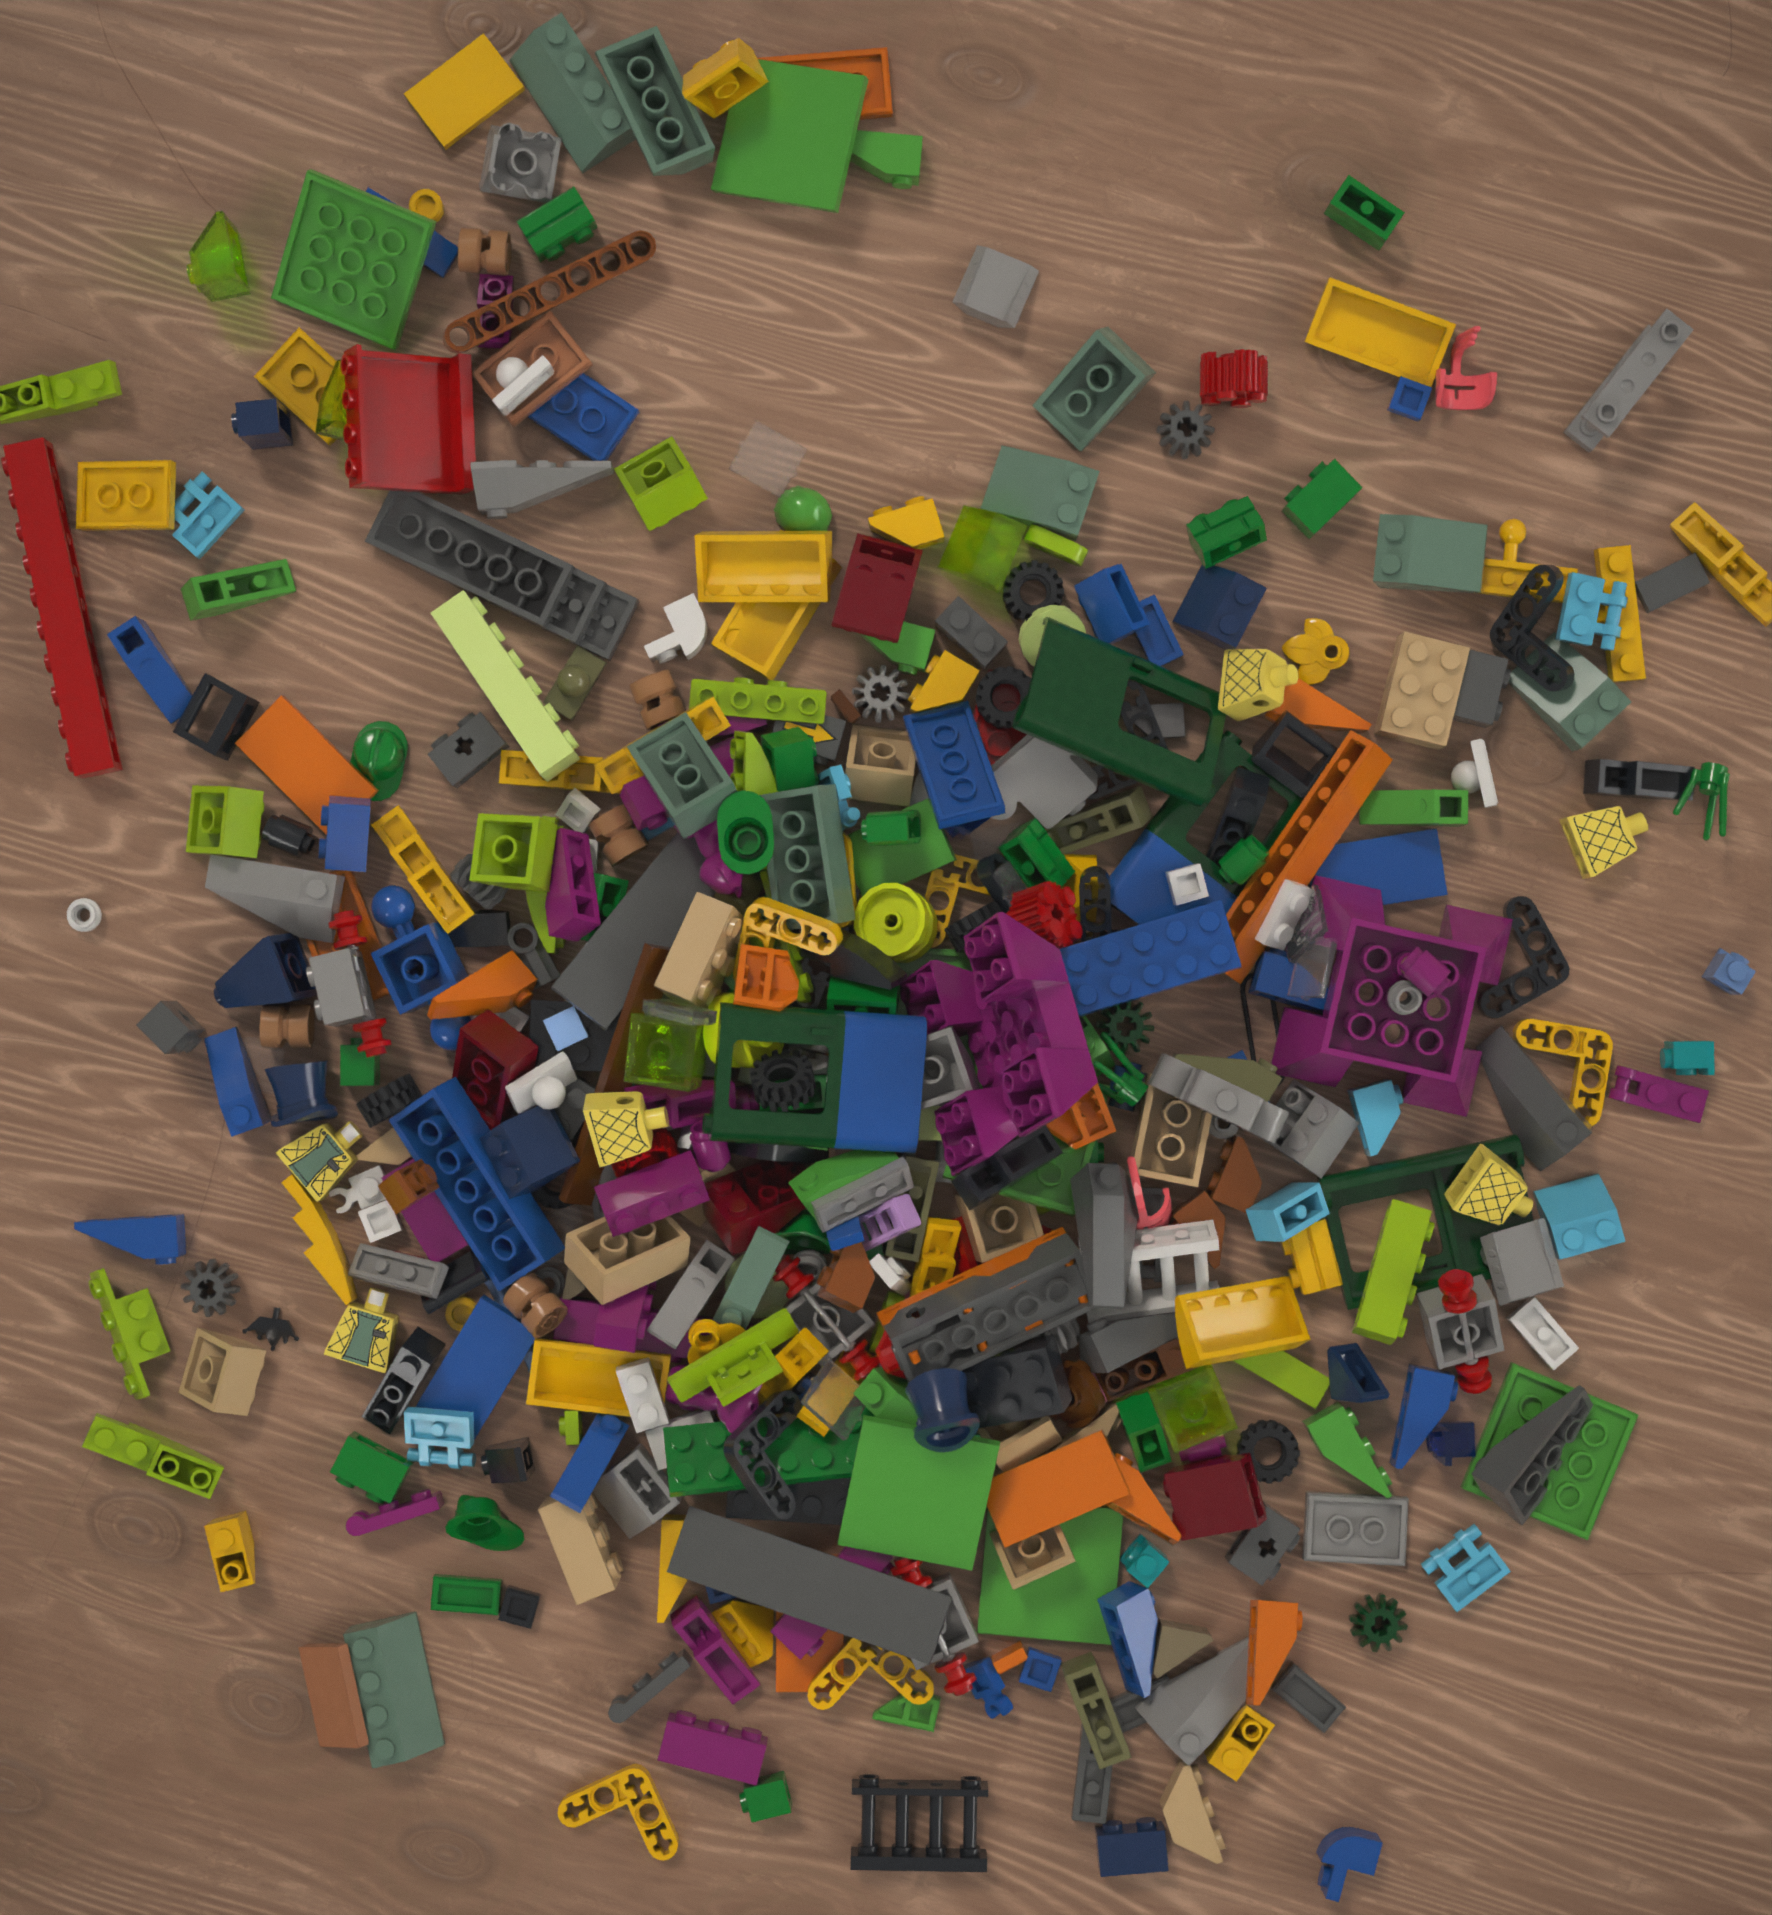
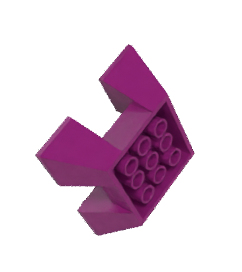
(1019, 1031)
(1428, 1047)

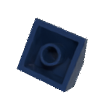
(1219, 606)
(529, 1151)

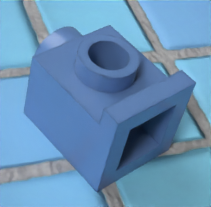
(1729, 972)

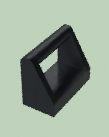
(230, 725)
(1281, 765)
(462, 1276)

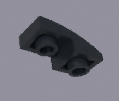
(483, 930)

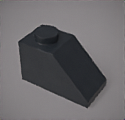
(508, 1461)

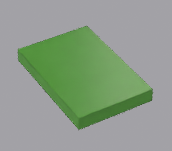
(901, 862)

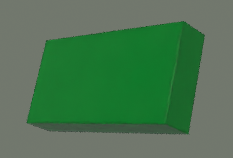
(466, 1594)

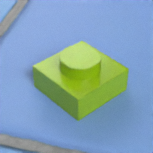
(571, 1426)

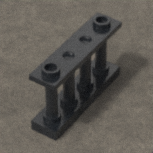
(901, 1854)

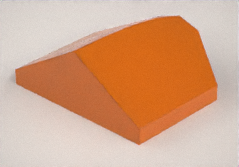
(765, 978)
(1084, 1120)

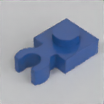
(989, 1687)

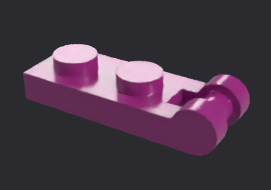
(1659, 1094)
(392, 1513)

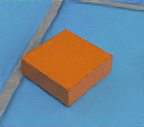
(1009, 1657)

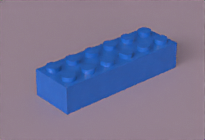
(1150, 958)
(502, 1232)

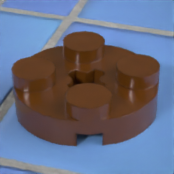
(1087, 1394)

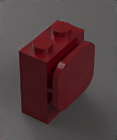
(1215, 1496)

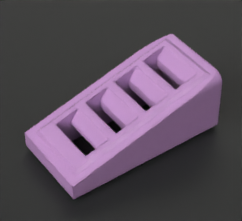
(902, 1215)

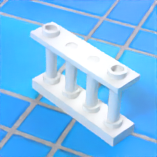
(1164, 1243)

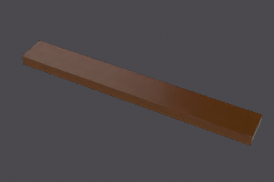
(586, 1174)

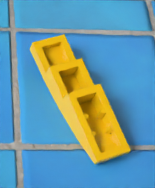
(1726, 561)
(621, 767)
(582, 775)
(423, 869)
(326, 1251)
(936, 1254)
(795, 1360)

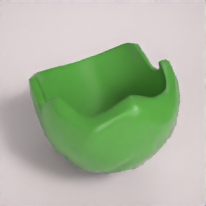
(803, 510)

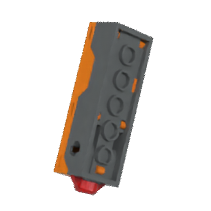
(985, 1309)

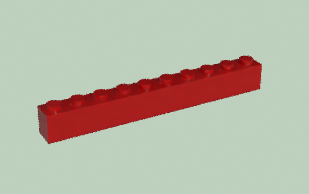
(62, 608)

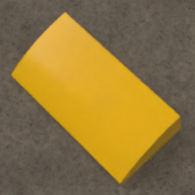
(1379, 332)
(763, 566)
(765, 632)
(1239, 1322)
(585, 1376)

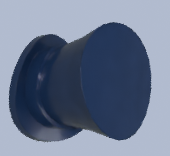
(300, 1093)
(942, 1410)

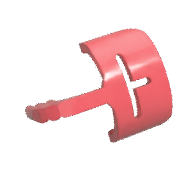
(1483, 384)
(1159, 1219)

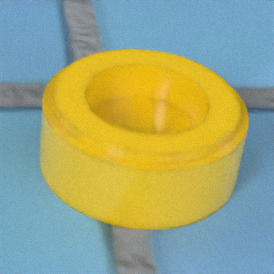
(427, 203)
(459, 1312)

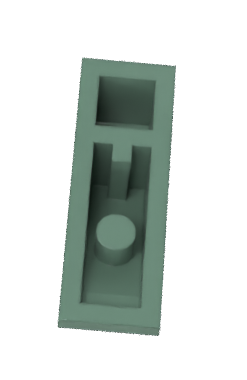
(751, 1278)

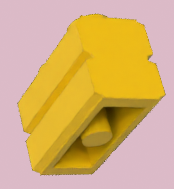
(1312, 1259)

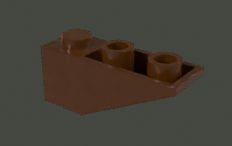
(1144, 1371)

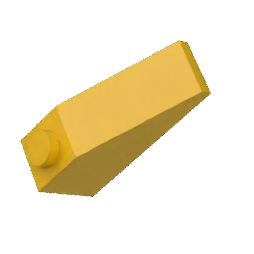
(669, 1584)

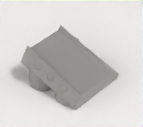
(520, 163)
(995, 287)
(1521, 1261)

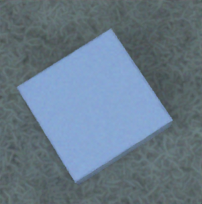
(566, 1028)

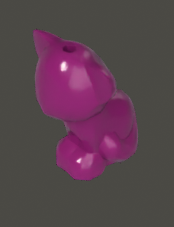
(713, 870)
(731, 1415)

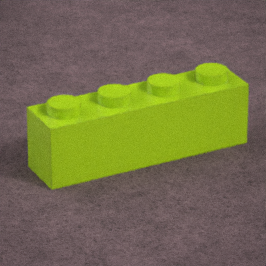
(1392, 1272)

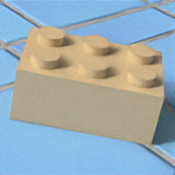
(1421, 690)
(701, 952)
(1170, 1138)
(627, 1261)
(582, 1548)

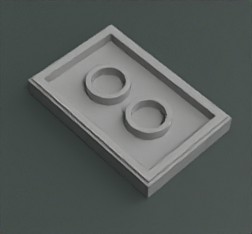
(1355, 1528)

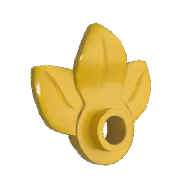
(1311, 648)
(718, 1336)

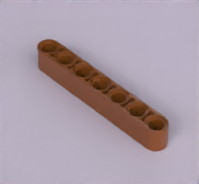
(561, 280)

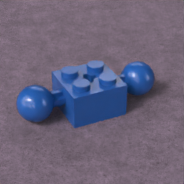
(401, 961)

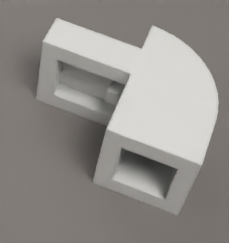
(688, 634)

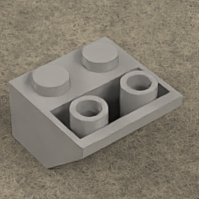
(1313, 1129)
(635, 1492)

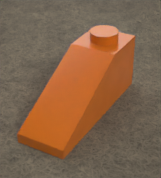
(1317, 710)
(494, 987)
(1142, 1505)
(1271, 1637)

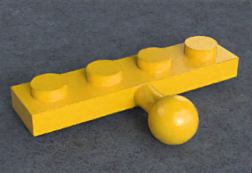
(1507, 575)
(1627, 659)

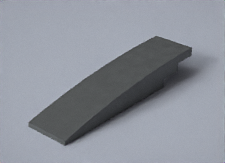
(503, 571)
(648, 914)
(809, 1584)

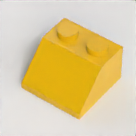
(724, 78)

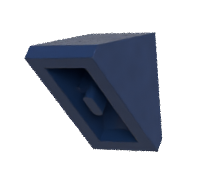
(1353, 1376)

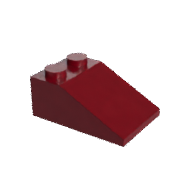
(487, 1060)

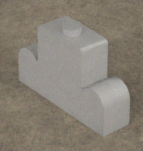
(1043, 780)
(1218, 1097)

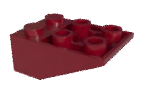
(877, 588)
(752, 1199)

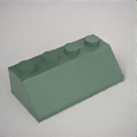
(572, 93)
(654, 105)
(809, 854)
(394, 1689)

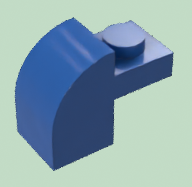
(1346, 1850)

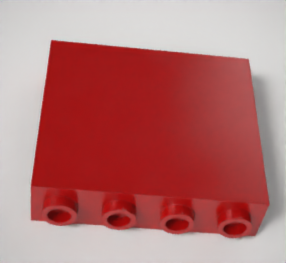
(408, 421)

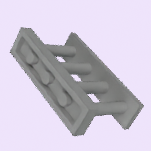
(1628, 380)

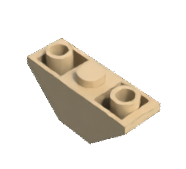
(1189, 1814)

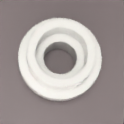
(74, 911)

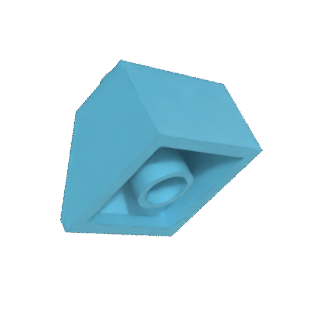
(1579, 1216)

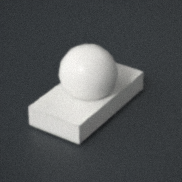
(519, 381)
(1476, 775)
(542, 1085)

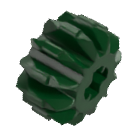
(1132, 1035)
(1390, 1622)

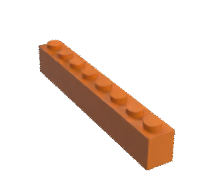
(1306, 840)

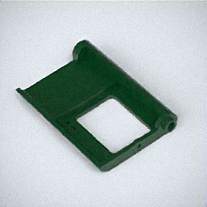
(1078, 706)

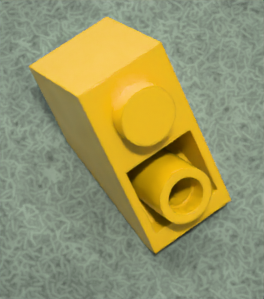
(911, 526)
(946, 685)
(232, 1550)
(1238, 1742)

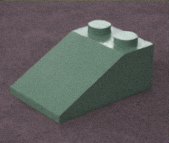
(1094, 387)
(1040, 491)
(1429, 554)
(1581, 709)
(683, 774)

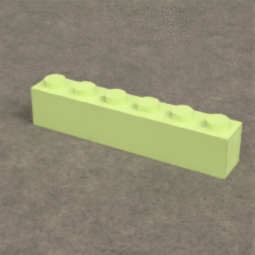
(506, 686)

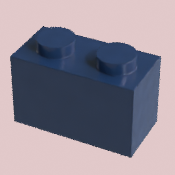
(262, 424)
(1131, 1847)

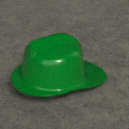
(381, 756)
(745, 832)
(804, 1234)
(482, 1524)

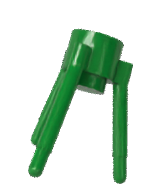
(1712, 779)
(1128, 1087)

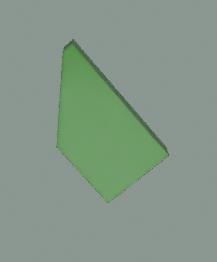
(905, 1713)

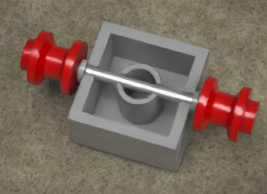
(345, 988)
(826, 1321)
(1462, 1327)
(957, 1631)

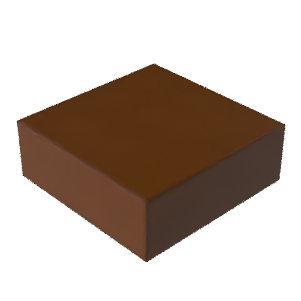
(846, 707)

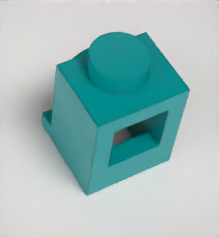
(1688, 1056)
(1144, 1560)

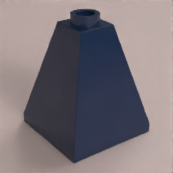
(267, 975)

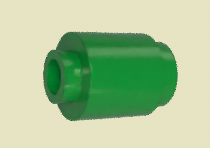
(1243, 860)

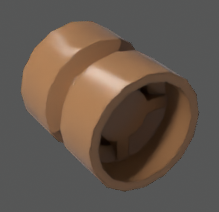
(484, 251)
(654, 688)
(618, 835)
(287, 1026)
(533, 1303)

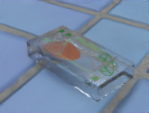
(679, 1012)

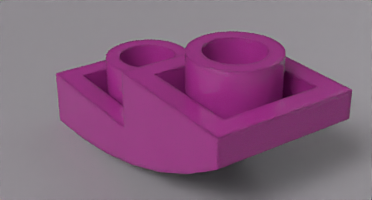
(491, 289)

